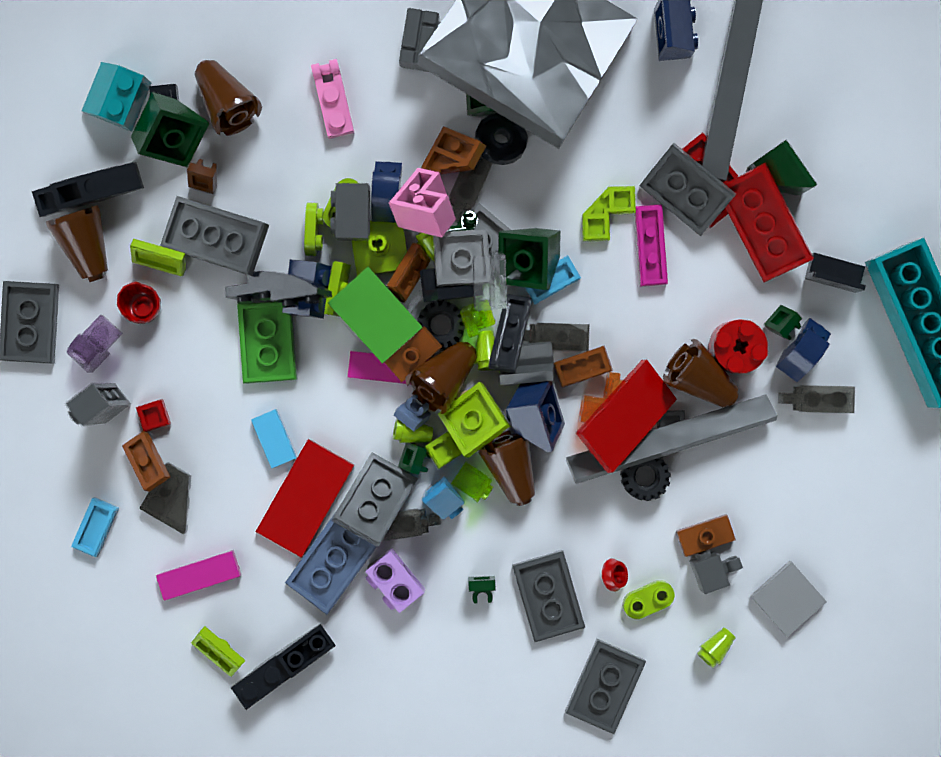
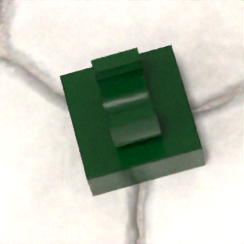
(783, 322)
(413, 458)
(482, 584)

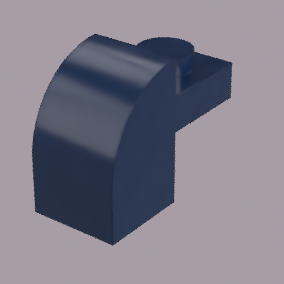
(385, 185)
(804, 351)

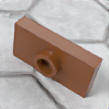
(408, 272)
(413, 353)
(583, 366)
(705, 535)

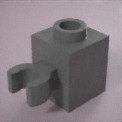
(711, 571)

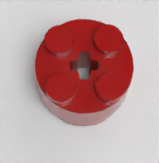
(753, 348)

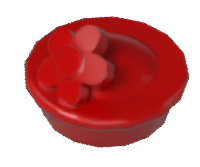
(614, 574)

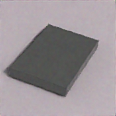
(687, 189)
(28, 322)
(374, 499)
(548, 596)
(605, 686)

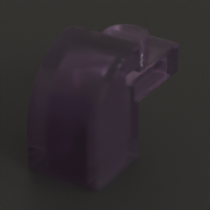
(92, 346)

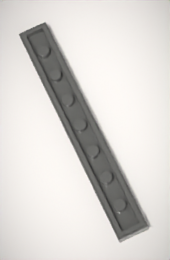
(731, 87)
(681, 436)

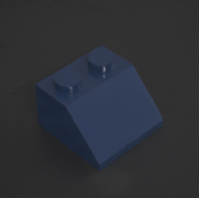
(675, 29)
(536, 414)

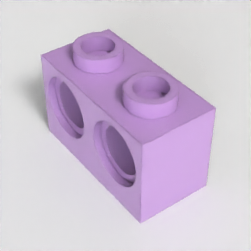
(400, 576)

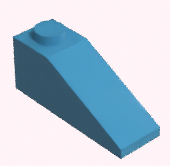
(443, 499)

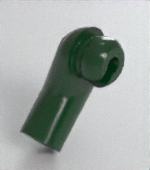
(467, 222)

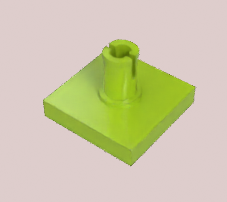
(382, 251)
(474, 420)

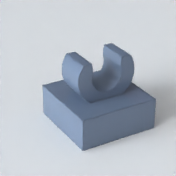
(412, 413)

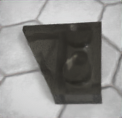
(170, 499)

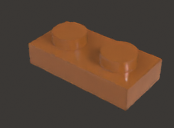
(146, 461)

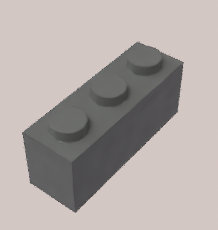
(97, 404)

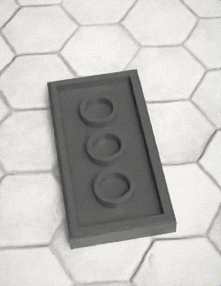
(215, 235)

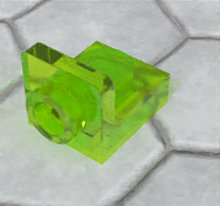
(476, 320)
(473, 482)

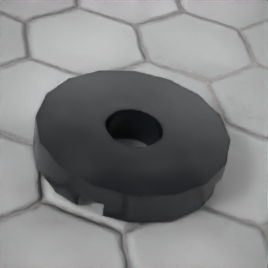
(501, 152)

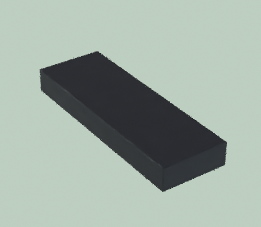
(510, 334)

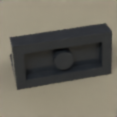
(836, 273)
(433, 293)

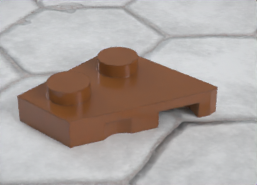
(453, 153)

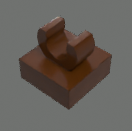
(202, 177)

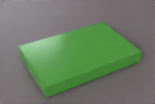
(375, 315)
(266, 343)

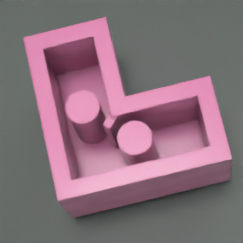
(423, 204)

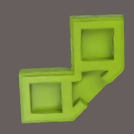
(612, 201)

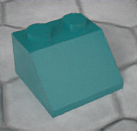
(117, 95)

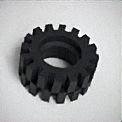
(448, 309)
(649, 492)

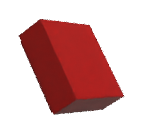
(153, 415)

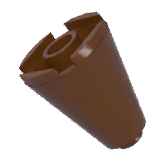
(225, 98)
(82, 241)
(700, 375)
(442, 376)
(511, 466)

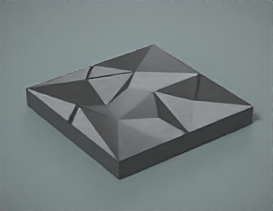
(529, 57)

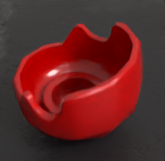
(138, 303)

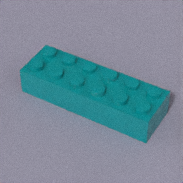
(912, 299)

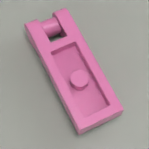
(332, 99)

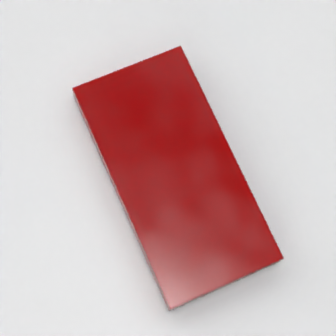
(766, 224)
(626, 416)
(305, 498)

